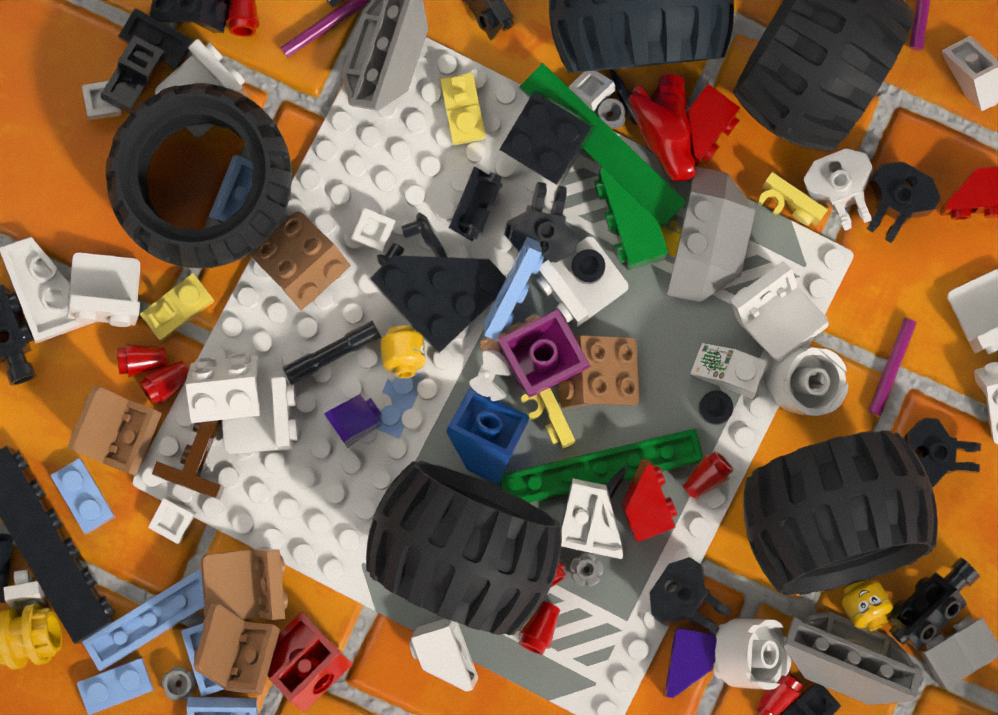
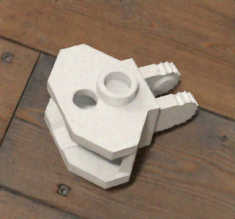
(844, 185)

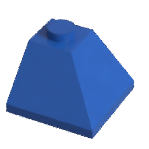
(486, 434)

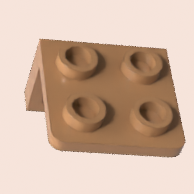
(300, 259)
(609, 379)
(114, 430)
(245, 583)
(235, 651)

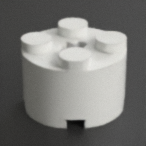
(809, 381)
(751, 653)

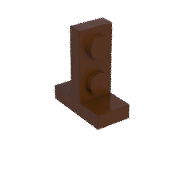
(194, 458)

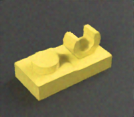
(463, 109)
(805, 208)
(177, 307)
(558, 428)

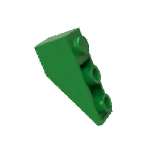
(636, 228)

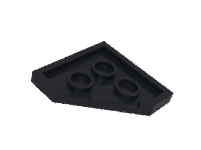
(438, 293)

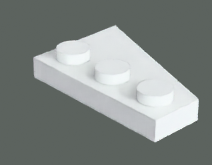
(40, 290)

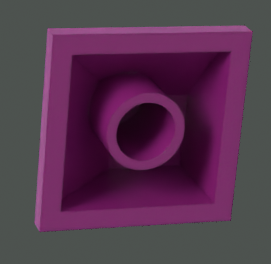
(543, 353)

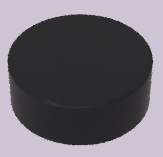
(588, 266)
(715, 407)

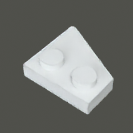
(590, 520)

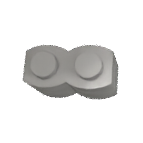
(961, 651)

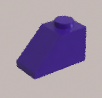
(354, 419)
(690, 659)

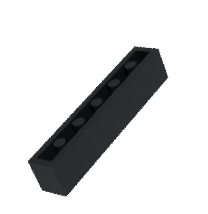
(48, 551)

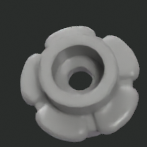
(614, 106)
(580, 576)
(169, 684)

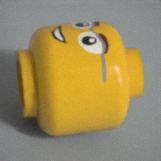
(403, 351)
(867, 604)

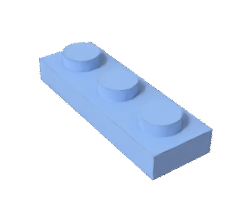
(514, 289)

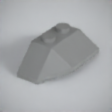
(384, 52)
(711, 237)
(852, 659)

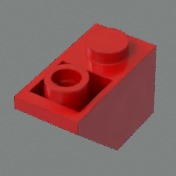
(709, 119)
(975, 196)
(645, 505)

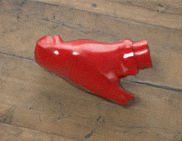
(666, 125)

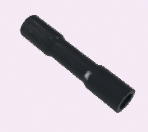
(314, 361)

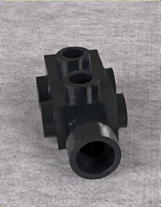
(18, 344)
(931, 605)

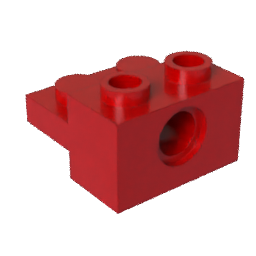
(305, 662)

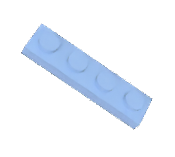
(146, 622)

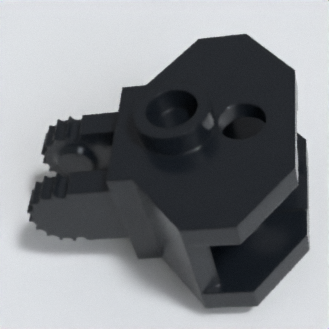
(899, 199)
(544, 226)
(940, 449)
(687, 598)

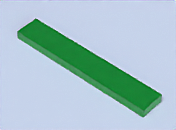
(610, 150)
(599, 467)

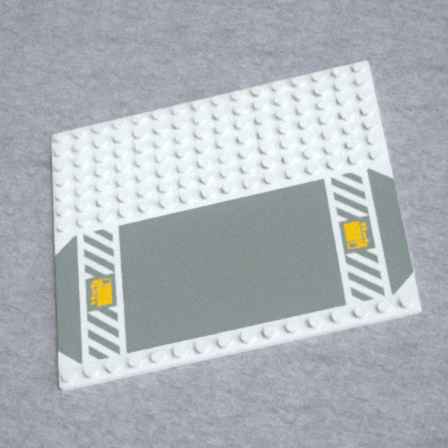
(323, 496)

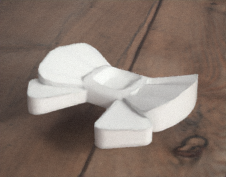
(493, 364)

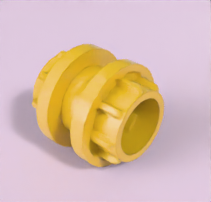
(29, 636)

